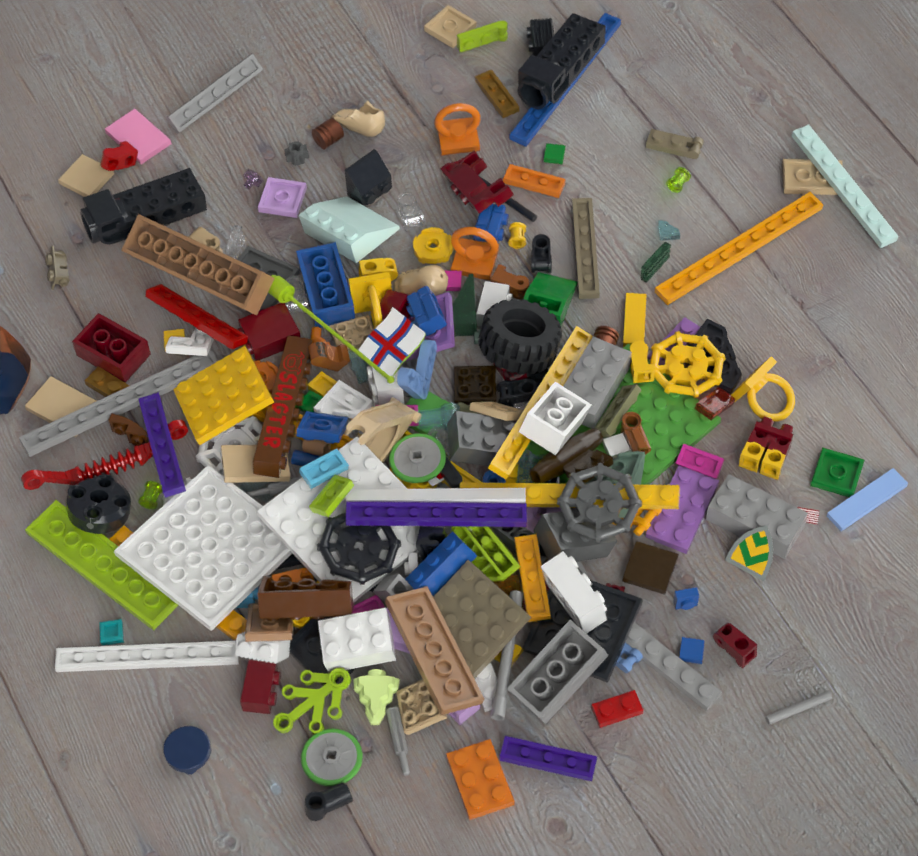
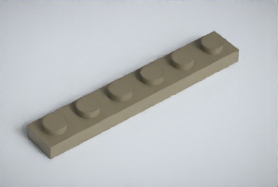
(585, 248)

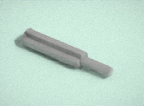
(273, 488)
(398, 737)

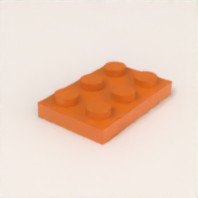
(480, 779)

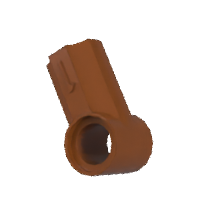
(634, 435)

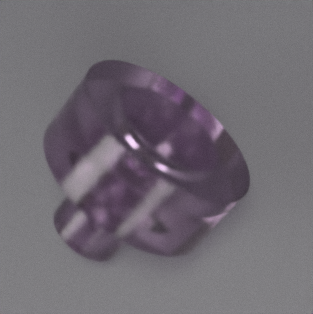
(252, 179)

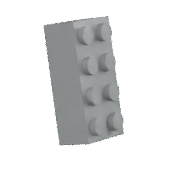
(598, 376)
(743, 507)
(558, 671)

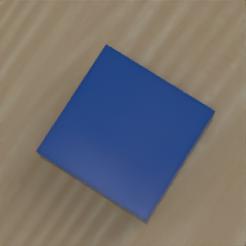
(692, 650)

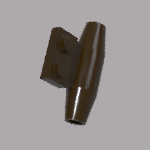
(574, 457)

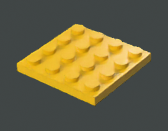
(222, 395)

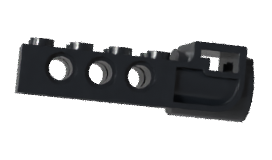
(560, 62)
(163, 200)

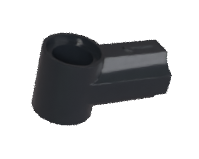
(328, 799)

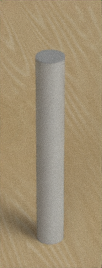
(799, 707)

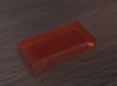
(715, 403)

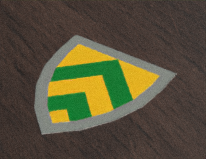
(753, 552)

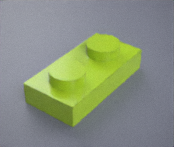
(331, 495)

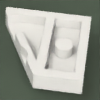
(343, 401)

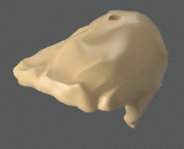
(366, 120)
(415, 279)

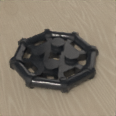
(354, 556)

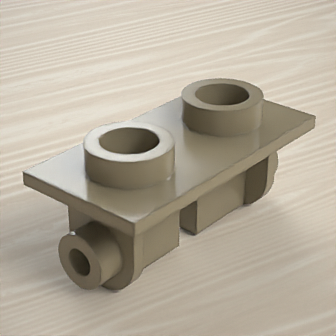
(55, 261)

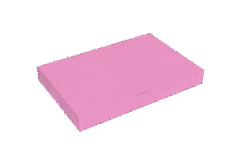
(140, 134)

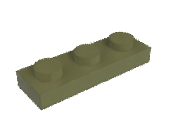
(620, 405)

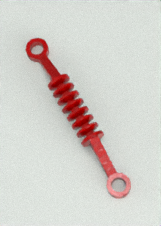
(76, 475)

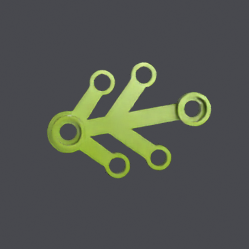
(315, 698)

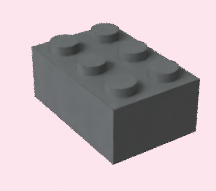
(476, 437)
(556, 538)

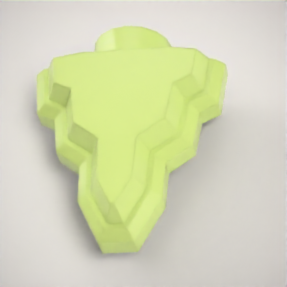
(376, 693)

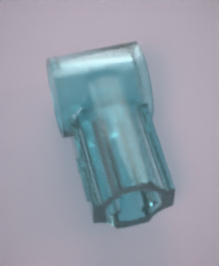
(437, 417)

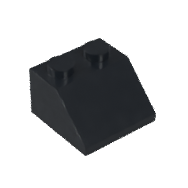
(367, 179)

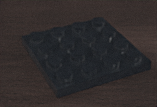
(610, 635)

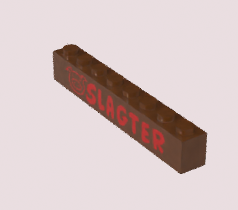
(281, 414)

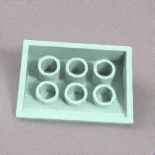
(349, 225)

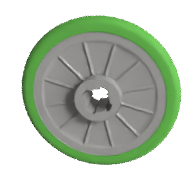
(417, 470)
(334, 743)

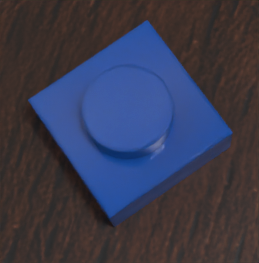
(686, 598)

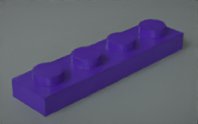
(548, 758)

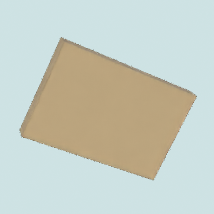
(802, 177)
(56, 401)
(238, 465)

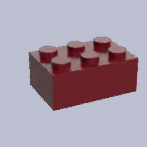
(111, 347)

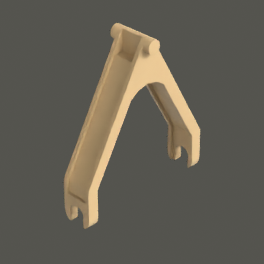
(383, 426)

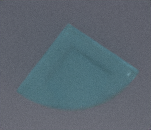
(667, 231)

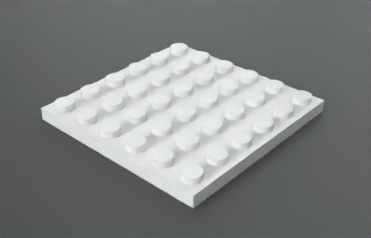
(302, 530)
(205, 548)

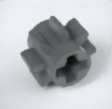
(296, 153)

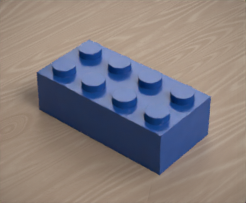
(325, 284)

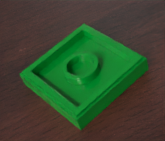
(837, 472)

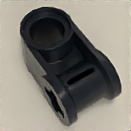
(541, 257)
(516, 391)

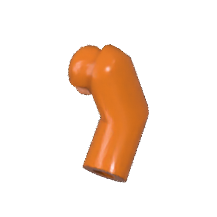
(316, 335)

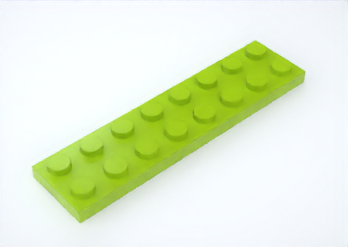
(95, 560)

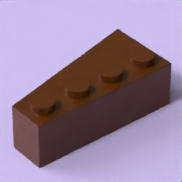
(304, 598)

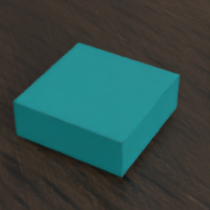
(111, 632)

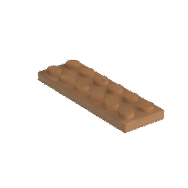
(434, 650)

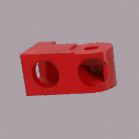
(118, 157)

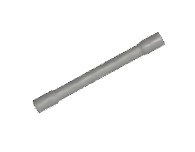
(500, 698)

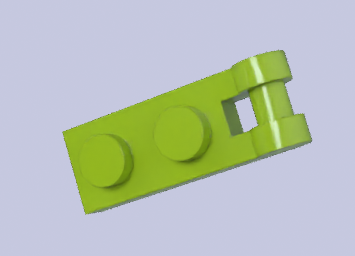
(482, 36)

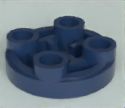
(187, 749)

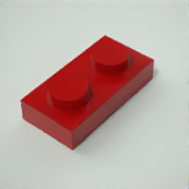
(617, 709)

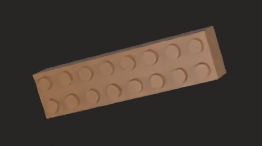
(198, 264)

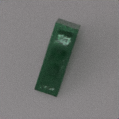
(465, 310)

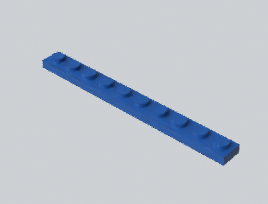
(535, 118)

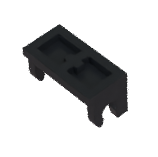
(429, 539)

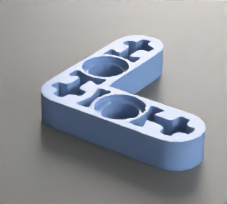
(418, 381)

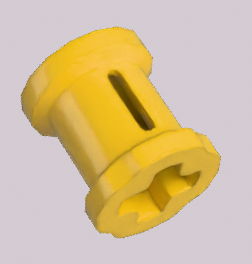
(517, 233)

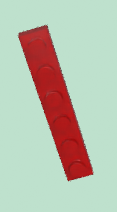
(196, 316)

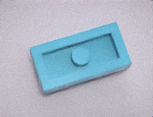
(323, 468)

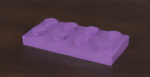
(679, 526)

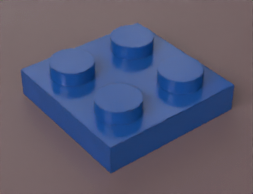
(322, 427)

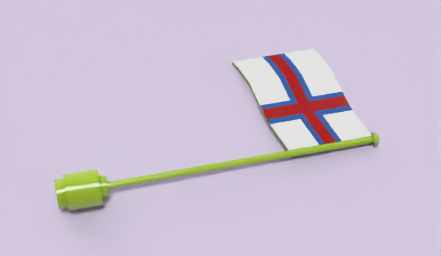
(384, 347)

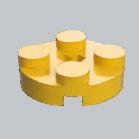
(430, 255)

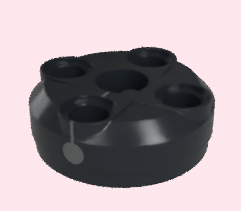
(98, 505)

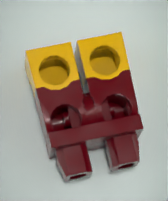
(770, 440)

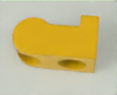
(378, 265)
(640, 369)

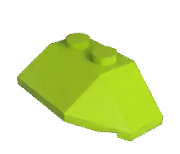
(492, 555)

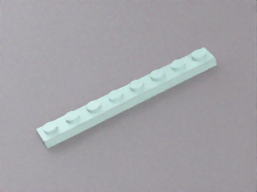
(845, 186)

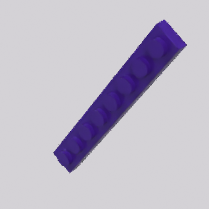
(436, 514)

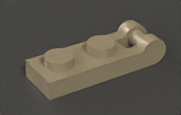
(674, 144)

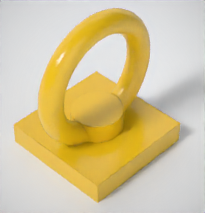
(368, 292)
(756, 381)

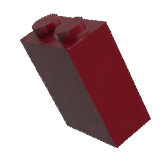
(268, 331)

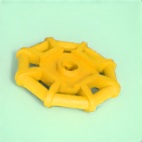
(691, 355)

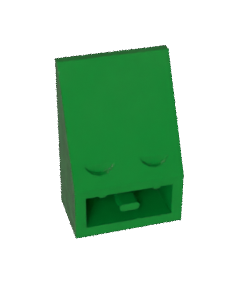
(552, 293)

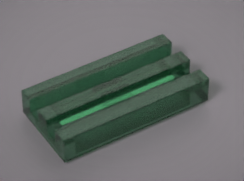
(655, 262)

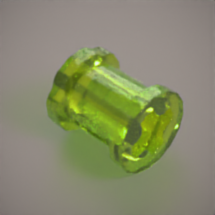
(678, 179)
(150, 495)

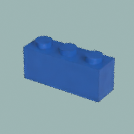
(441, 564)

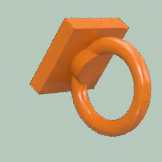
(458, 134)
(473, 255)

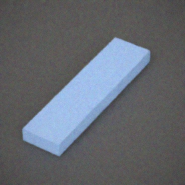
(867, 499)

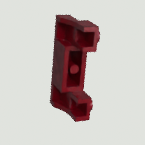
(472, 189)

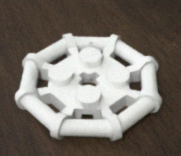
(229, 437)

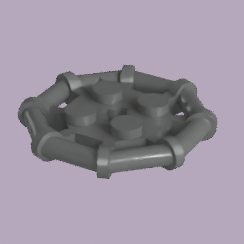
(599, 490)

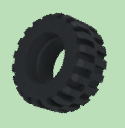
(520, 336)

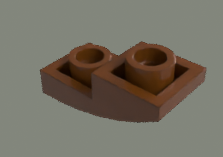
(135, 433)

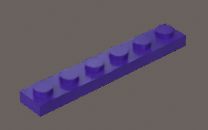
(162, 445)

